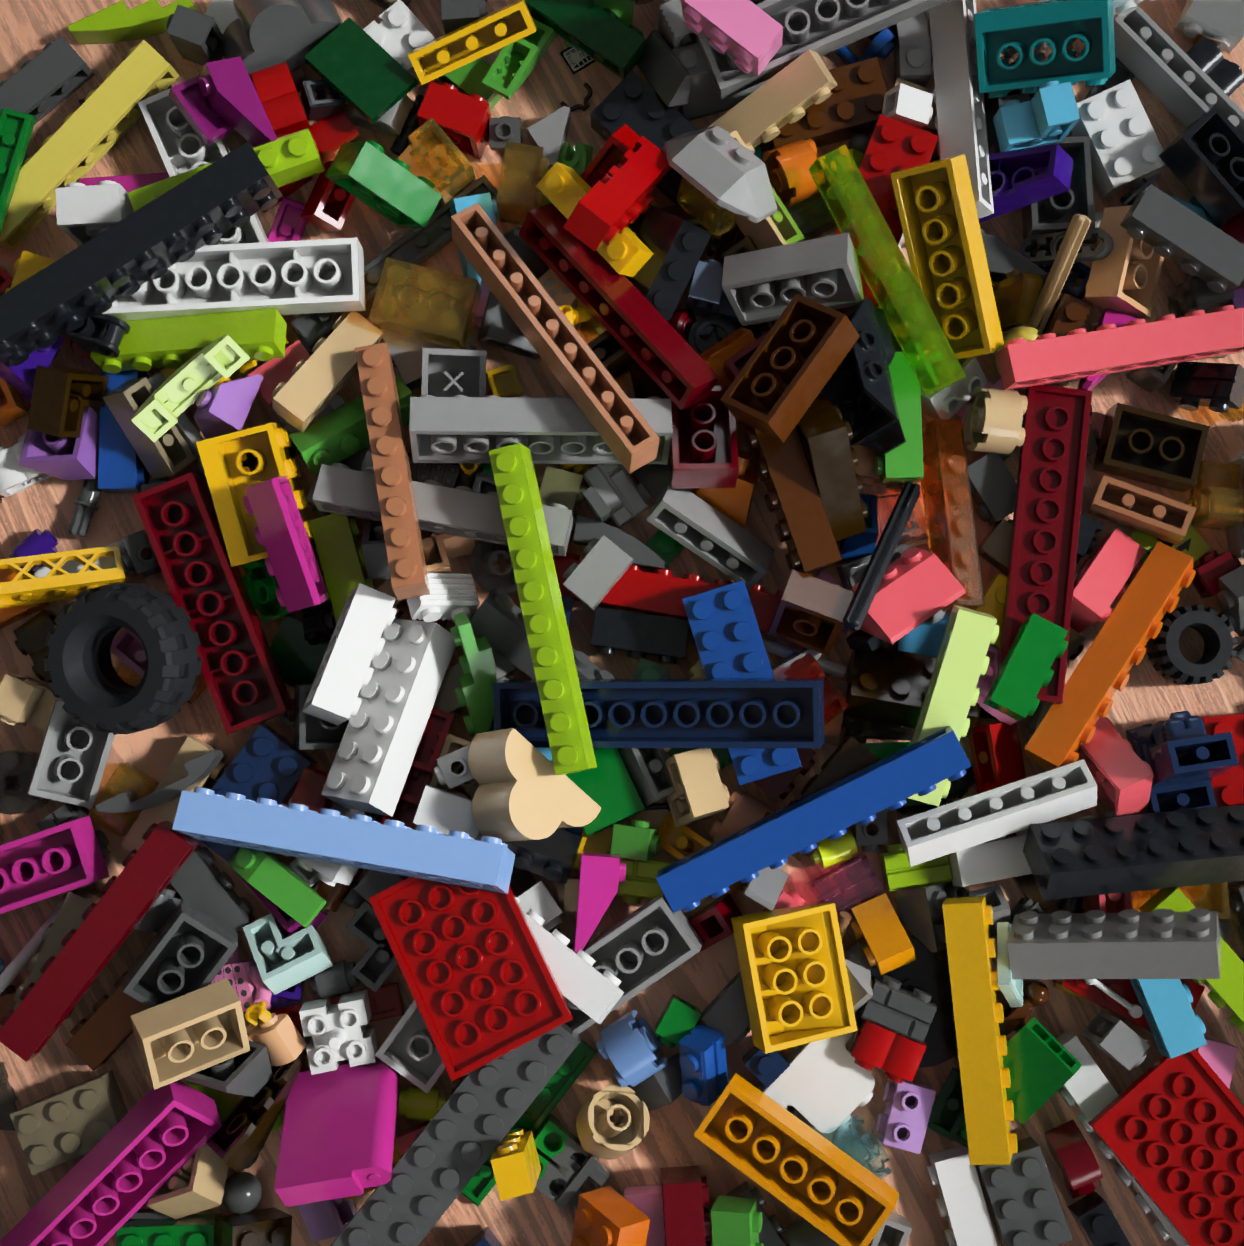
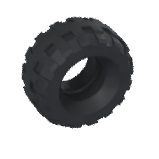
(83, 665)

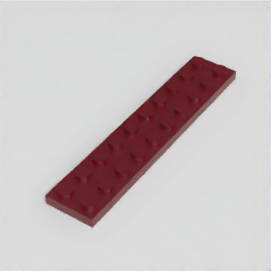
(1047, 518)

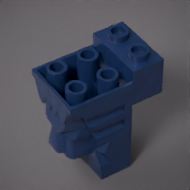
(1182, 761)

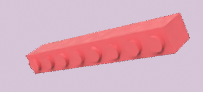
(1121, 348)

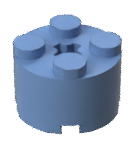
(631, 1049)

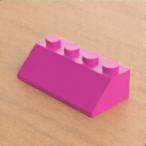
(286, 544)

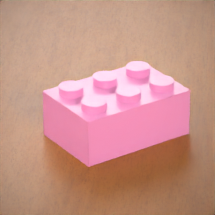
(737, 29)

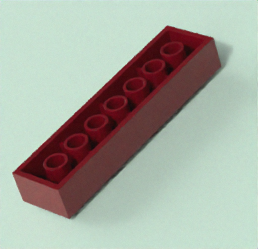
(213, 594)

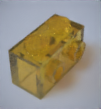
(441, 157)

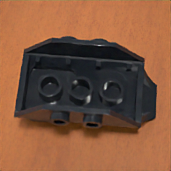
(864, 382)

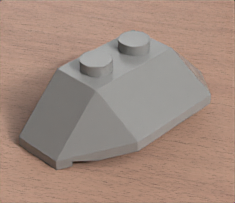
(723, 171)

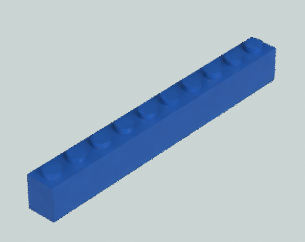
(813, 819)

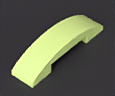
(185, 385)

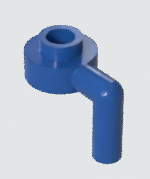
(880, 46)

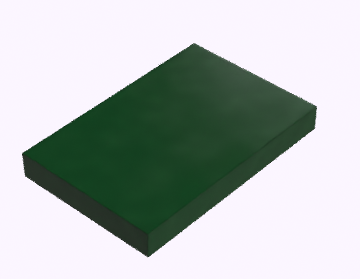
(360, 70)

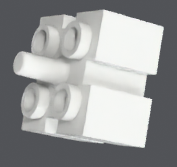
(339, 1032)

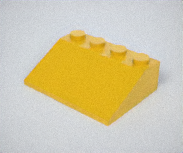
(794, 975)

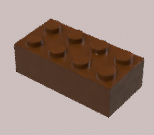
(848, 111)
(790, 367)

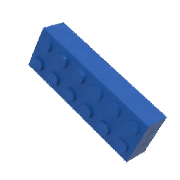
(734, 648)

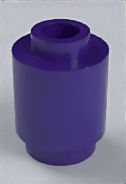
(35, 544)

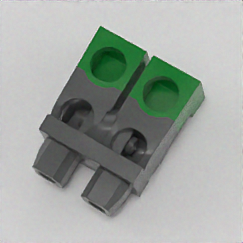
(564, 1164)

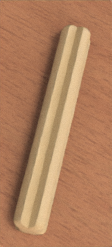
(1059, 271)

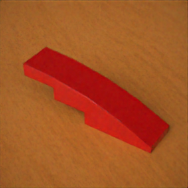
(329, 136)

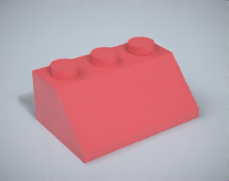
(910, 594)

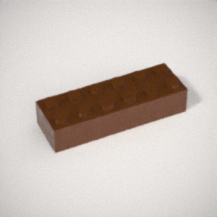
(794, 500)

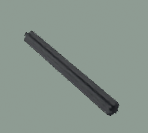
(881, 557)

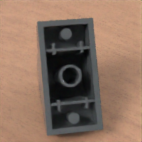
(277, 31)

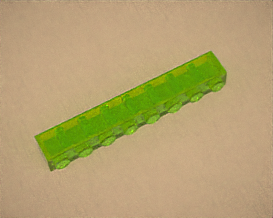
(886, 271)

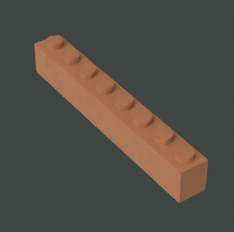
(392, 472)

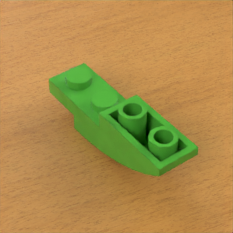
(478, 676)

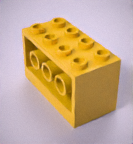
(229, 473)

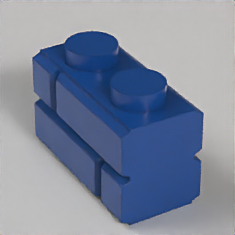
(703, 1064)

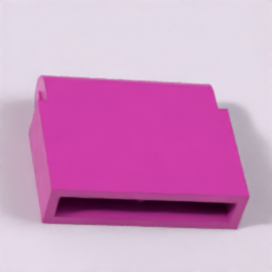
(337, 1133)

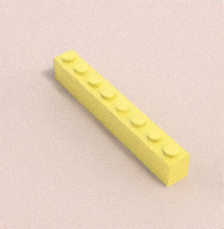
(84, 139)

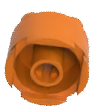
(790, 171)

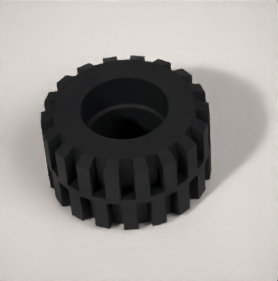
(1216, 639)

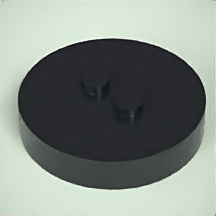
(932, 975)

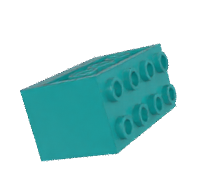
(1028, 28)

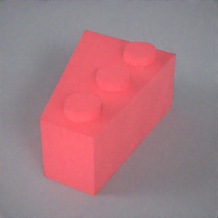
(1104, 578)
(1117, 770)

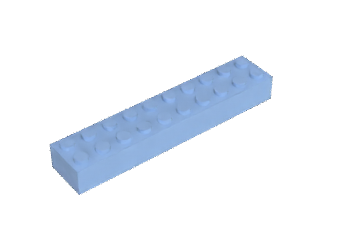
(345, 841)

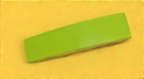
(120, 24)

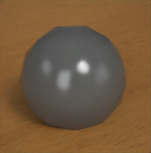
(242, 1192)

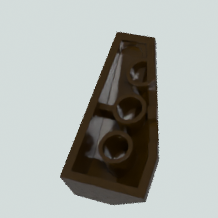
(253, 1118)

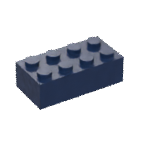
(263, 769)

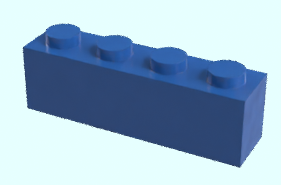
(118, 463)

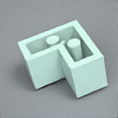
(285, 959)

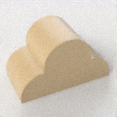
(520, 791)

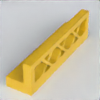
(61, 586)

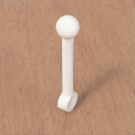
(1133, 1009)

